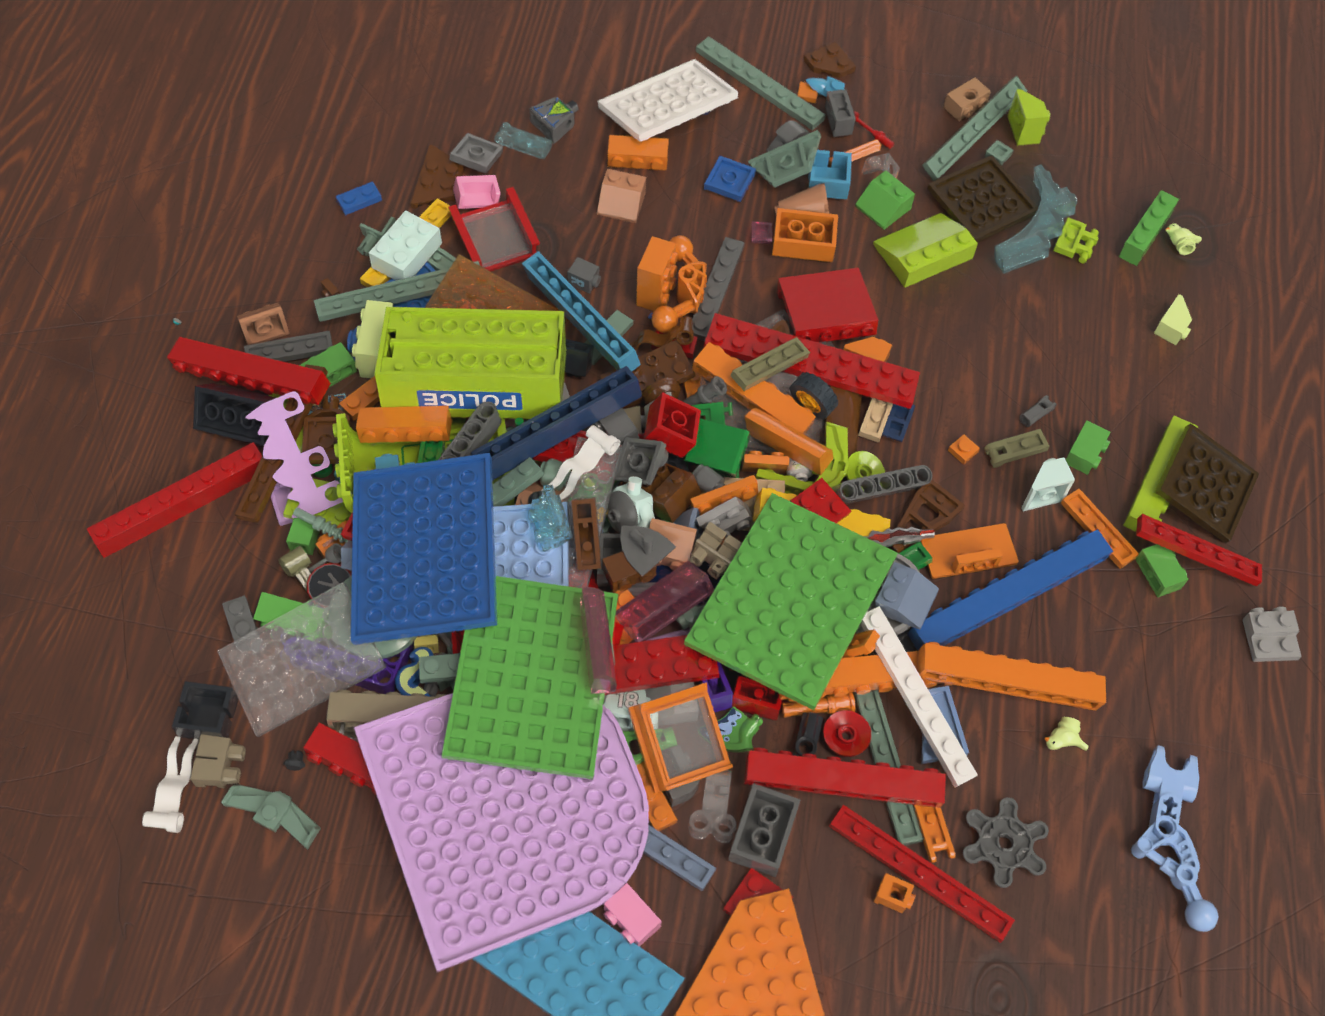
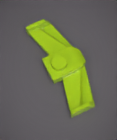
(837, 440)

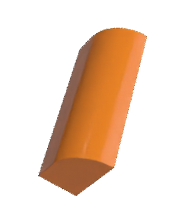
(788, 441)

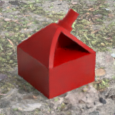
(673, 424)

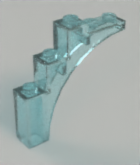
(1034, 240)

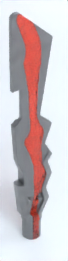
(900, 535)

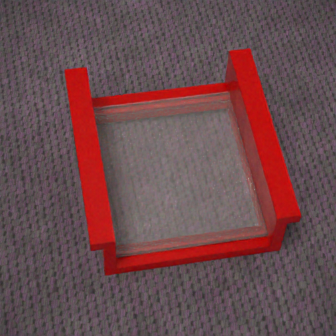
(497, 233)

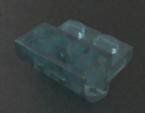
(549, 520)

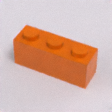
(630, 153)

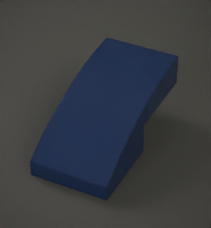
(898, 422)

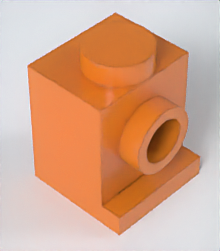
(894, 885)

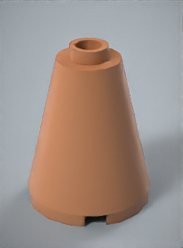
(809, 200)

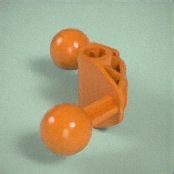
(690, 289)

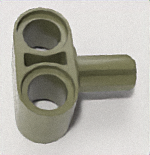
(296, 564)

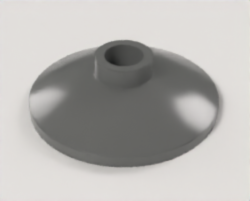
(621, 511)

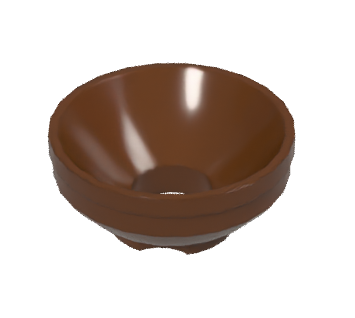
(662, 385)

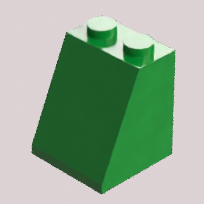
(719, 448)

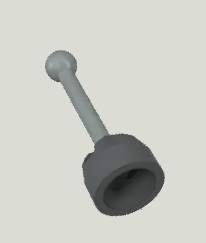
(332, 555)

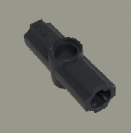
(808, 733)

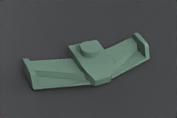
(272, 811)

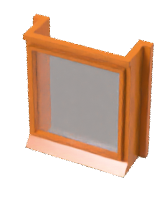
(679, 738)

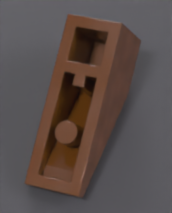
(586, 533)

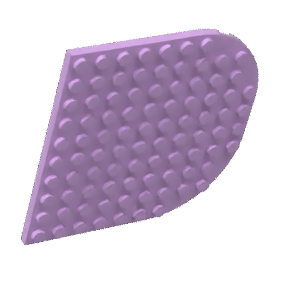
(496, 845)

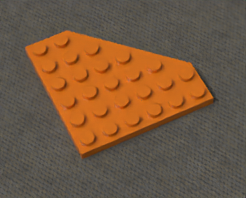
(757, 965)

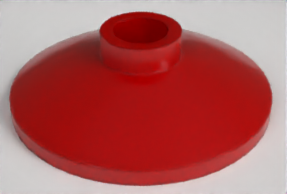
(851, 724)

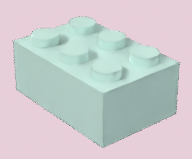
(405, 247)

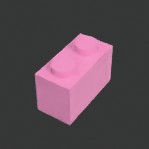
(631, 915)

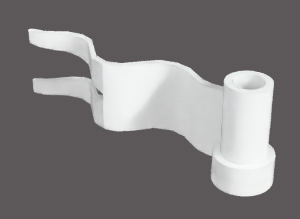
(586, 459)
(169, 791)

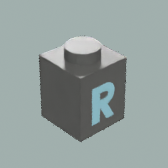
(584, 275)

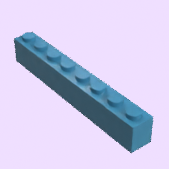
(580, 313)

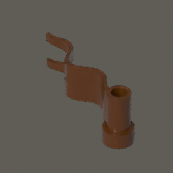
(682, 332)

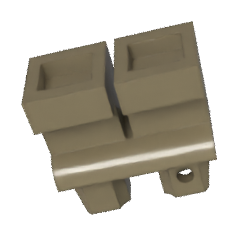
(715, 550)
(214, 762)

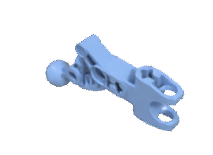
(1170, 789)

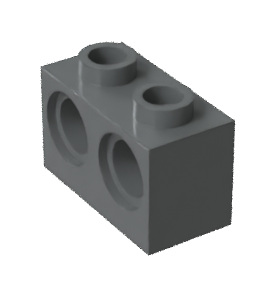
(840, 113)

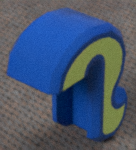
(408, 676)

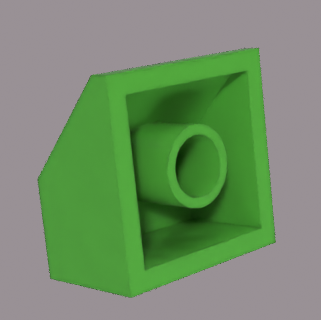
(885, 200)

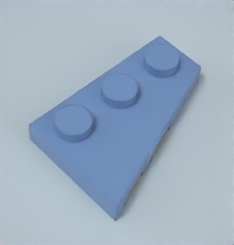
(945, 703)

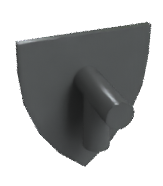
(644, 547)

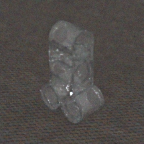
(714, 809)

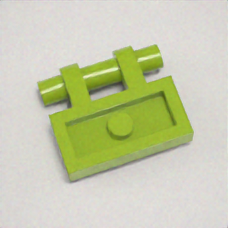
(1069, 240)

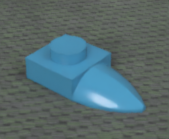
(824, 85)

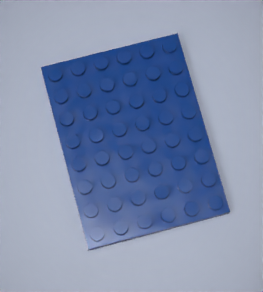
(423, 549)

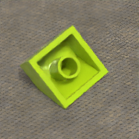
(1027, 118)

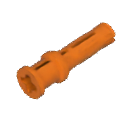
(827, 704)

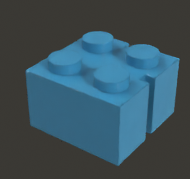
(836, 178)

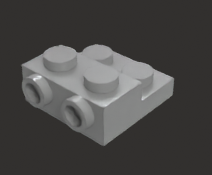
(728, 516)
(1272, 634)

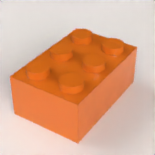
(805, 235)
(656, 274)

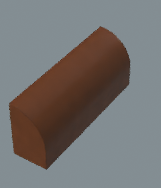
(847, 415)

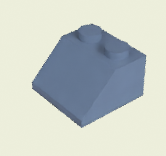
(906, 596)

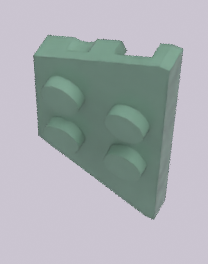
(788, 160)

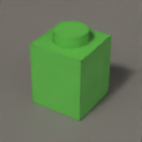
(302, 535)

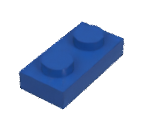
(359, 198)

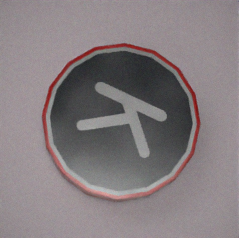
(325, 578)

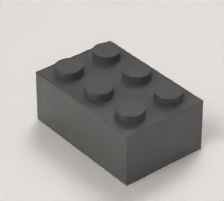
(764, 830)

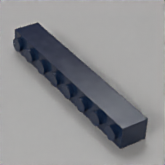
(561, 421)

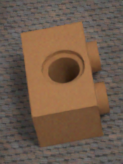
(966, 99)

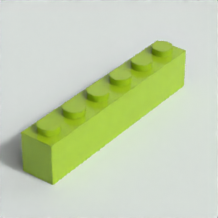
(1146, 499)

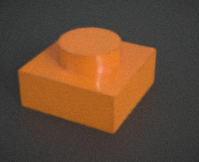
(963, 449)

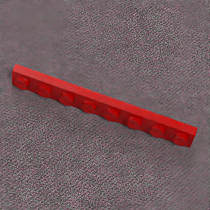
(922, 873)

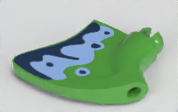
(738, 730)

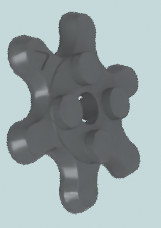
(1020, 835)

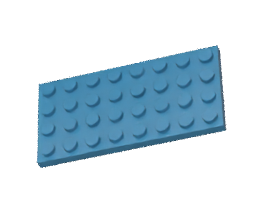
(584, 971)

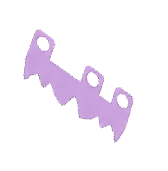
(296, 467)

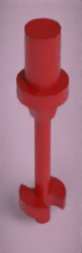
(880, 136)

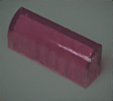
(664, 602)
(597, 641)

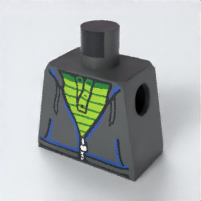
(553, 117)

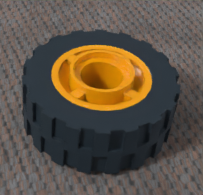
(814, 394)

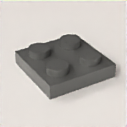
(476, 153)

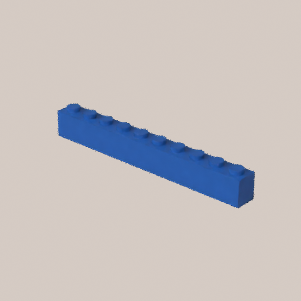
(1013, 590)

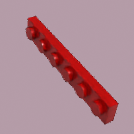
(1199, 550)

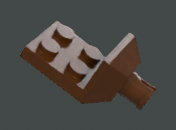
(319, 430)

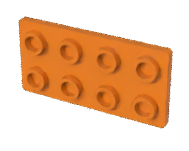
(970, 551)

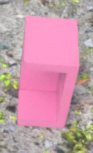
(476, 191)

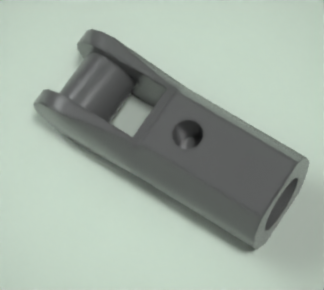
(1037, 411)

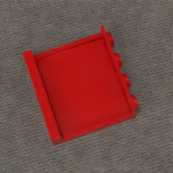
(828, 305)

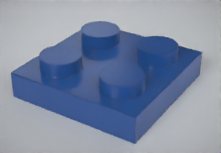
(730, 178)

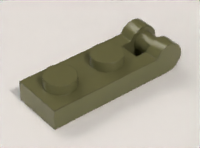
(1017, 447)

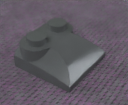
(641, 459)

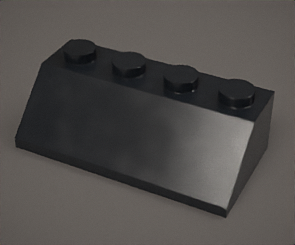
(224, 409)

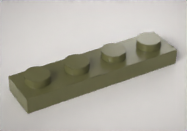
(770, 364)

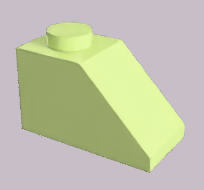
(1175, 322)

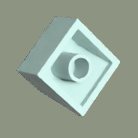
(1050, 484)

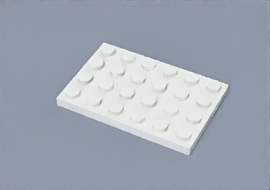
(667, 100)

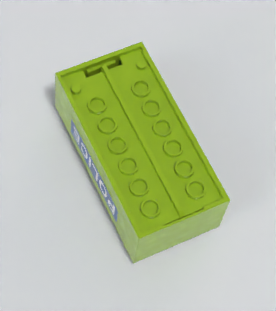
(472, 359)

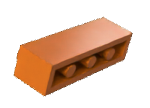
(404, 424)

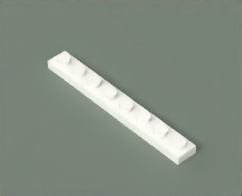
(919, 699)

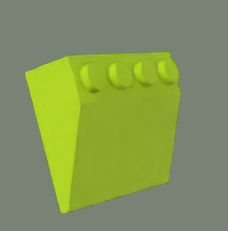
(926, 248)

